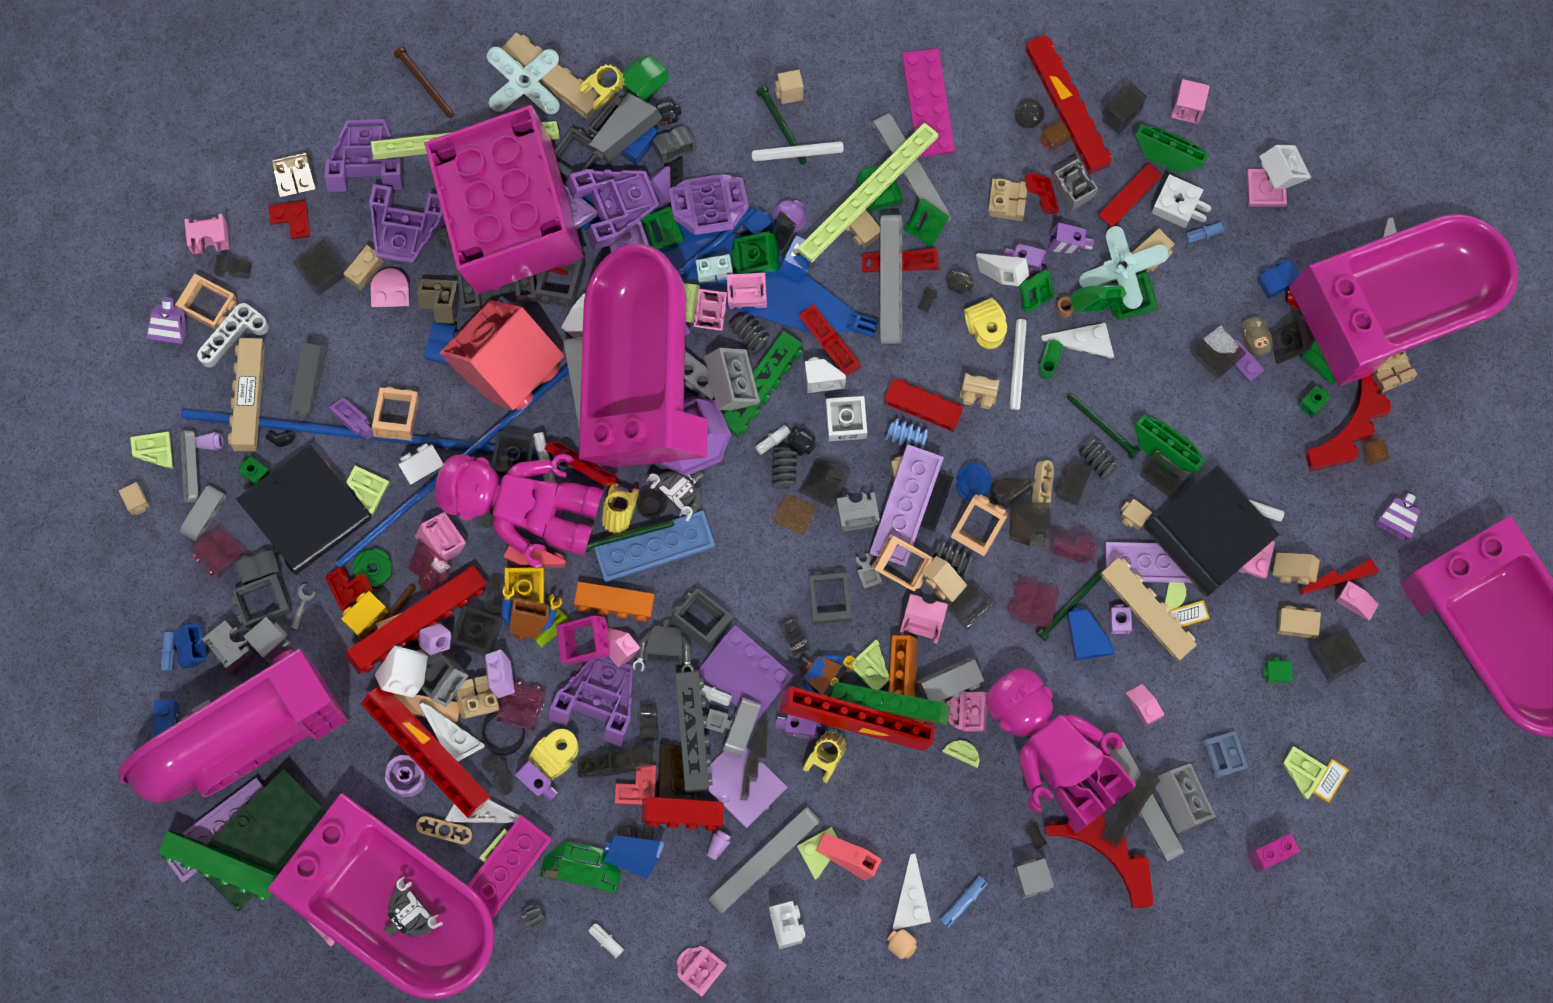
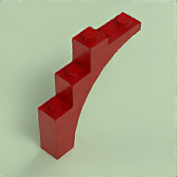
(1341, 448)
(1133, 871)

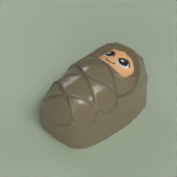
(1256, 336)

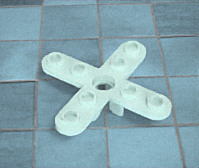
(515, 88)
(1126, 277)

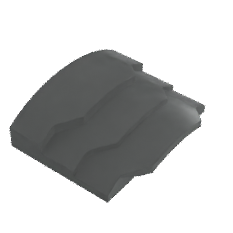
(517, 292)

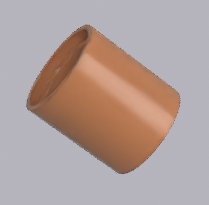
(1062, 313)

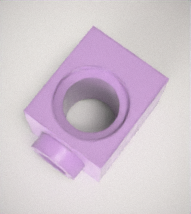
(1120, 628)
(435, 639)

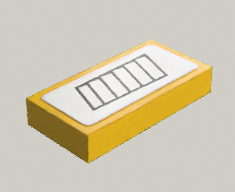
(1190, 613)
(1330, 781)

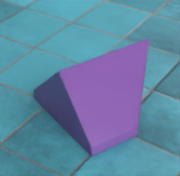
(661, 183)

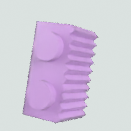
(499, 674)

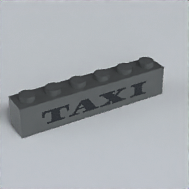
(692, 732)

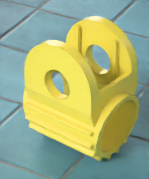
(595, 81)
(983, 317)
(614, 518)
(819, 751)
(549, 758)

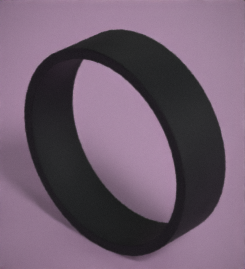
(494, 751)

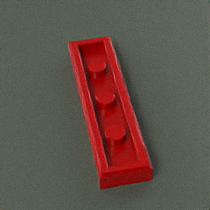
(586, 467)

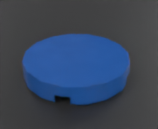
(973, 480)

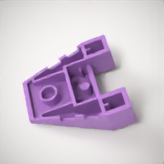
(355, 159)
(619, 199)
(400, 232)
(600, 693)

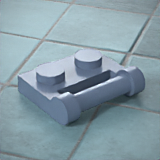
(1230, 751)

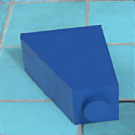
(1086, 636)
(633, 854)

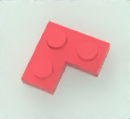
(634, 793)

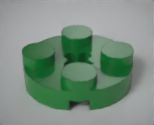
(373, 557)

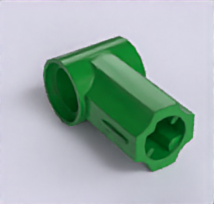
(1050, 358)

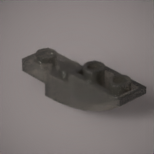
(615, 763)

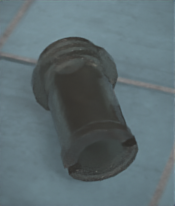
(927, 299)
(1035, 836)

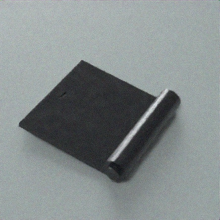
(304, 510)
(1211, 531)

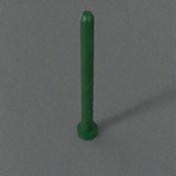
(763, 92)
(1104, 426)
(629, 534)
(1043, 633)

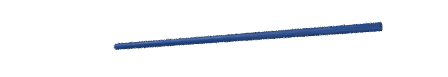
(341, 431)

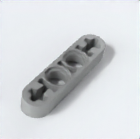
(189, 468)

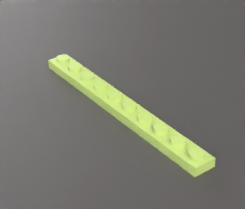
(416, 146)
(867, 192)

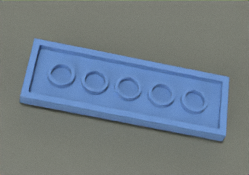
(655, 548)

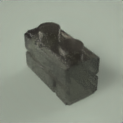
(1073, 482)

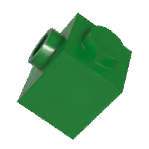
(1314, 401)
(253, 470)
(1277, 671)

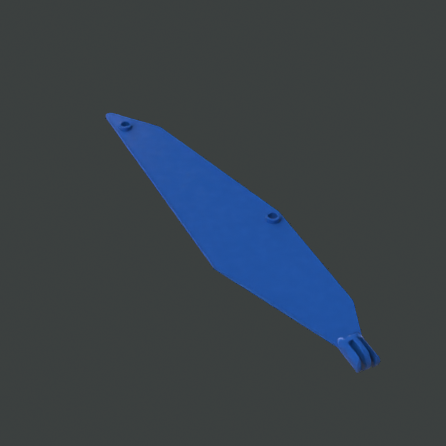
(784, 294)

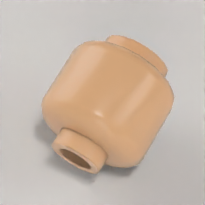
(902, 944)

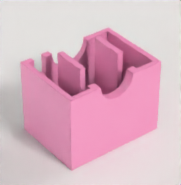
(1190, 101)
(207, 233)
(747, 290)
(711, 309)
(440, 535)
(924, 618)

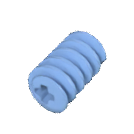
(907, 434)

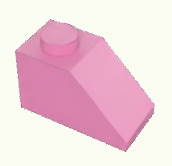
(1357, 600)
(622, 646)
(1145, 705)

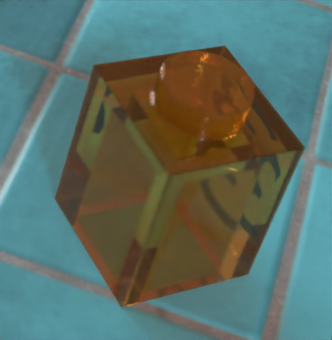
(1055, 136)
(1375, 452)

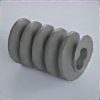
(749, 333)
(1098, 457)
(783, 468)
(953, 557)

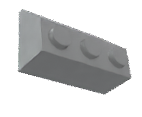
(731, 378)
(951, 681)
(1184, 798)

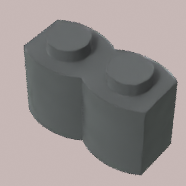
(674, 144)
(257, 566)

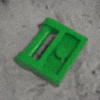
(932, 225)
(668, 228)
(1042, 291)

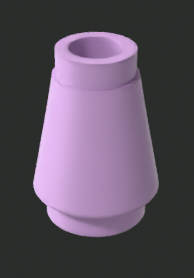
(210, 441)
(718, 844)

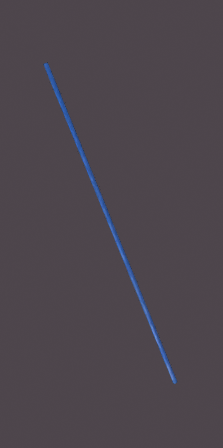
(515, 413)

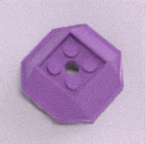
(709, 203)
(717, 436)

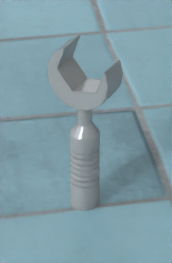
(300, 610)

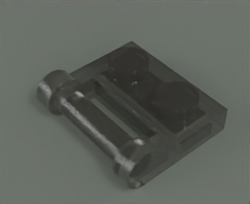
(1162, 478)
(965, 600)

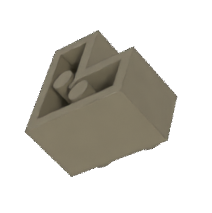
(441, 297)

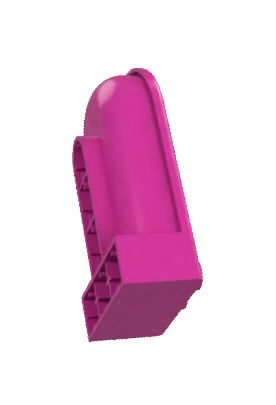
(1404, 291)
(636, 364)
(1501, 616)
(235, 732)
(344, 888)

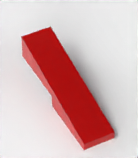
(1129, 196)
(911, 260)
(829, 340)
(1331, 580)

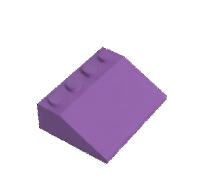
(745, 670)

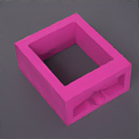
(566, 634)
(1273, 853)

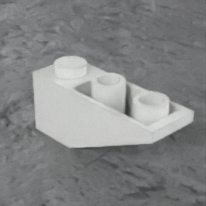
(1003, 268)

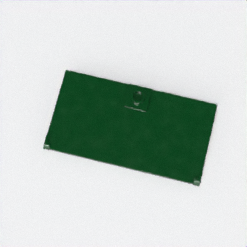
(268, 830)

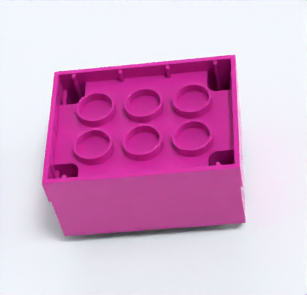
(503, 200)

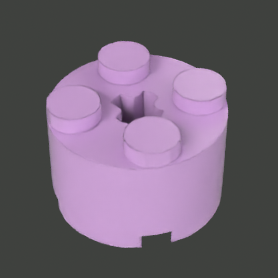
(394, 776)

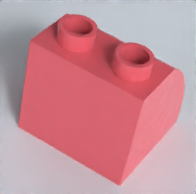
(503, 354)

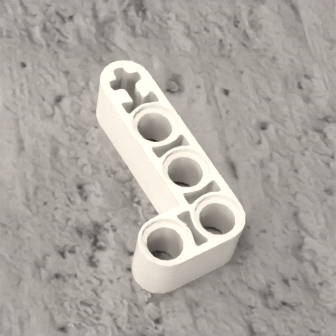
(229, 338)

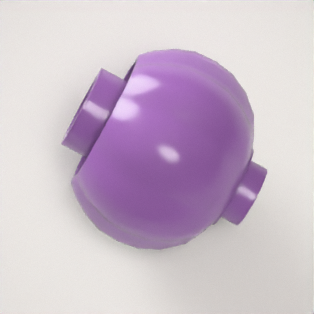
(794, 211)

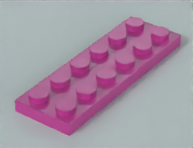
(928, 98)
(509, 864)

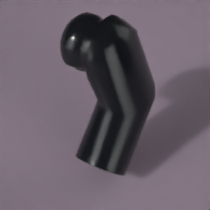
(280, 440)

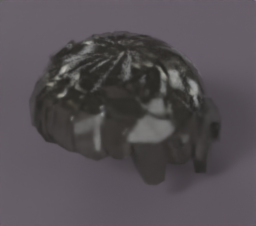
(1029, 113)
(646, 501)

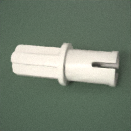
(773, 439)
(716, 695)
(606, 940)

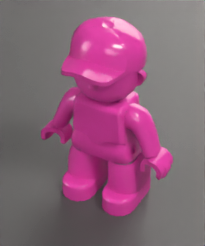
(472, 487)
(1058, 750)

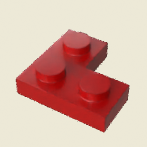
(1043, 187)
(295, 214)
(347, 591)

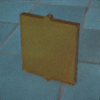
(794, 514)

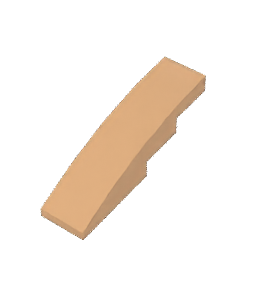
(412, 704)

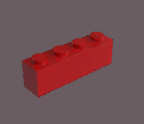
(923, 405)
(683, 813)

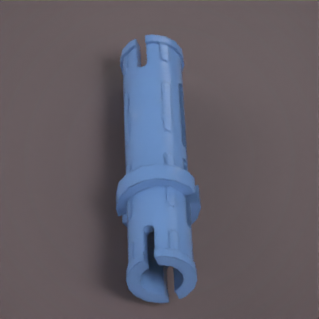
(964, 901)

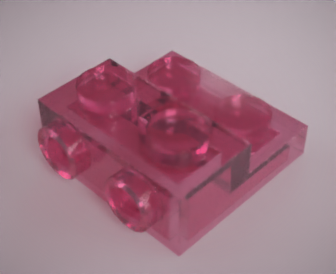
(1080, 550)
(217, 551)
(429, 567)
(1033, 603)
(522, 706)

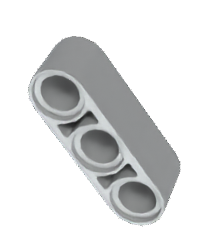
(202, 512)
(741, 727)

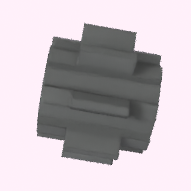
(443, 239)
(533, 917)

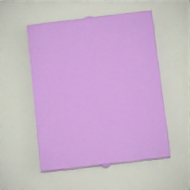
(726, 787)

